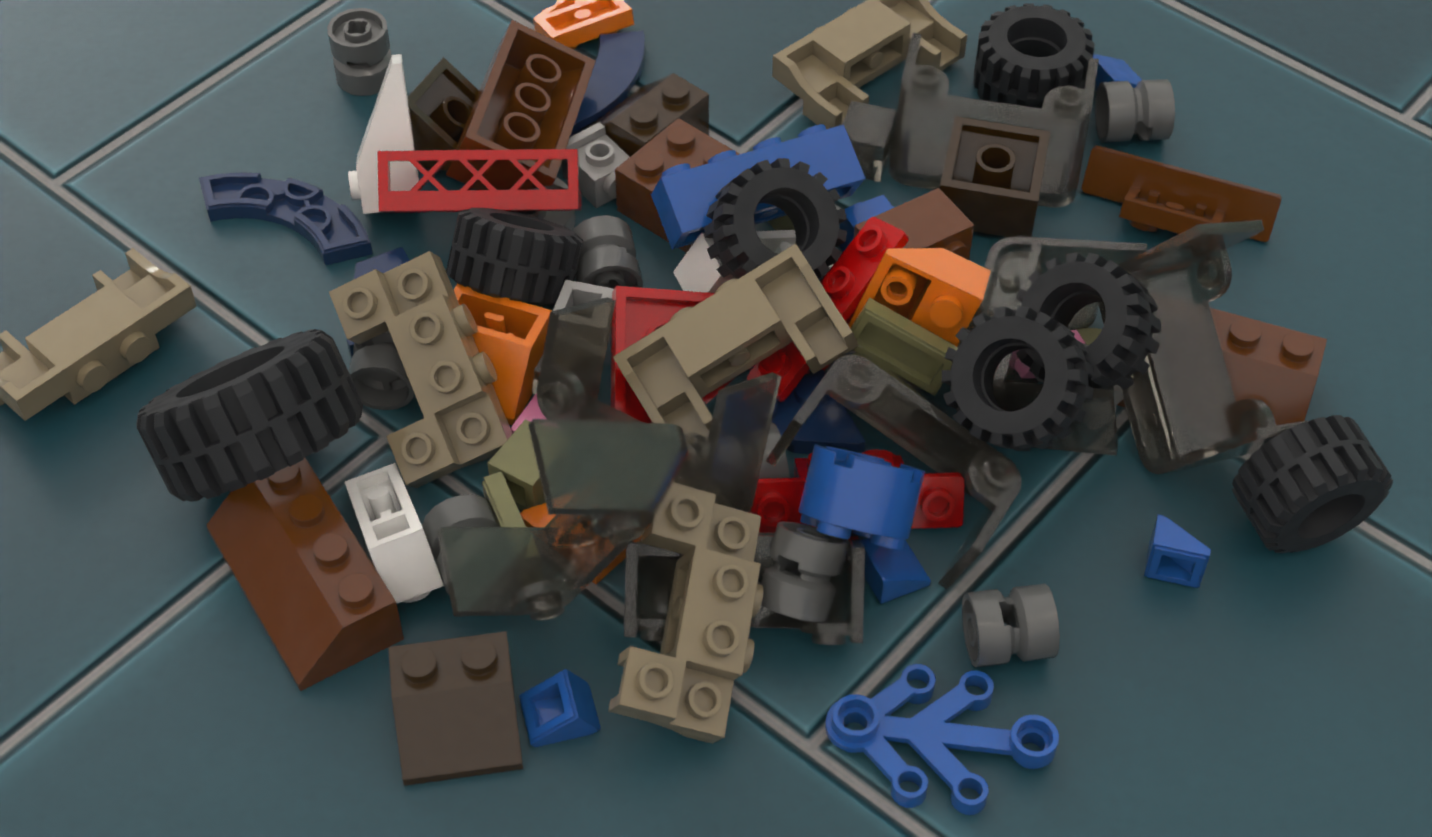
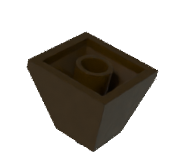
(440, 109)

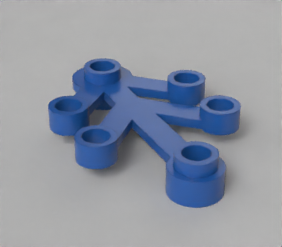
(932, 734)

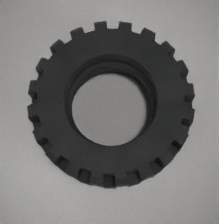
(250, 415)

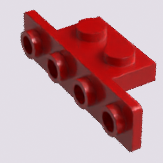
(845, 287)
(937, 507)

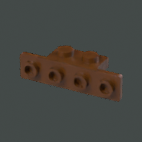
(1174, 197)

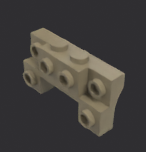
(859, 46)
(731, 334)
(93, 338)
(441, 360)
(706, 618)

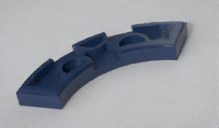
(613, 75)
(291, 203)

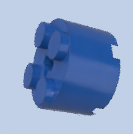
(860, 496)

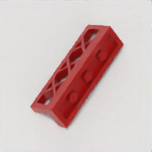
(464, 199)

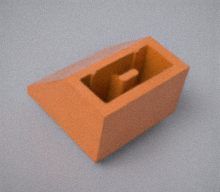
(928, 288)
(514, 341)

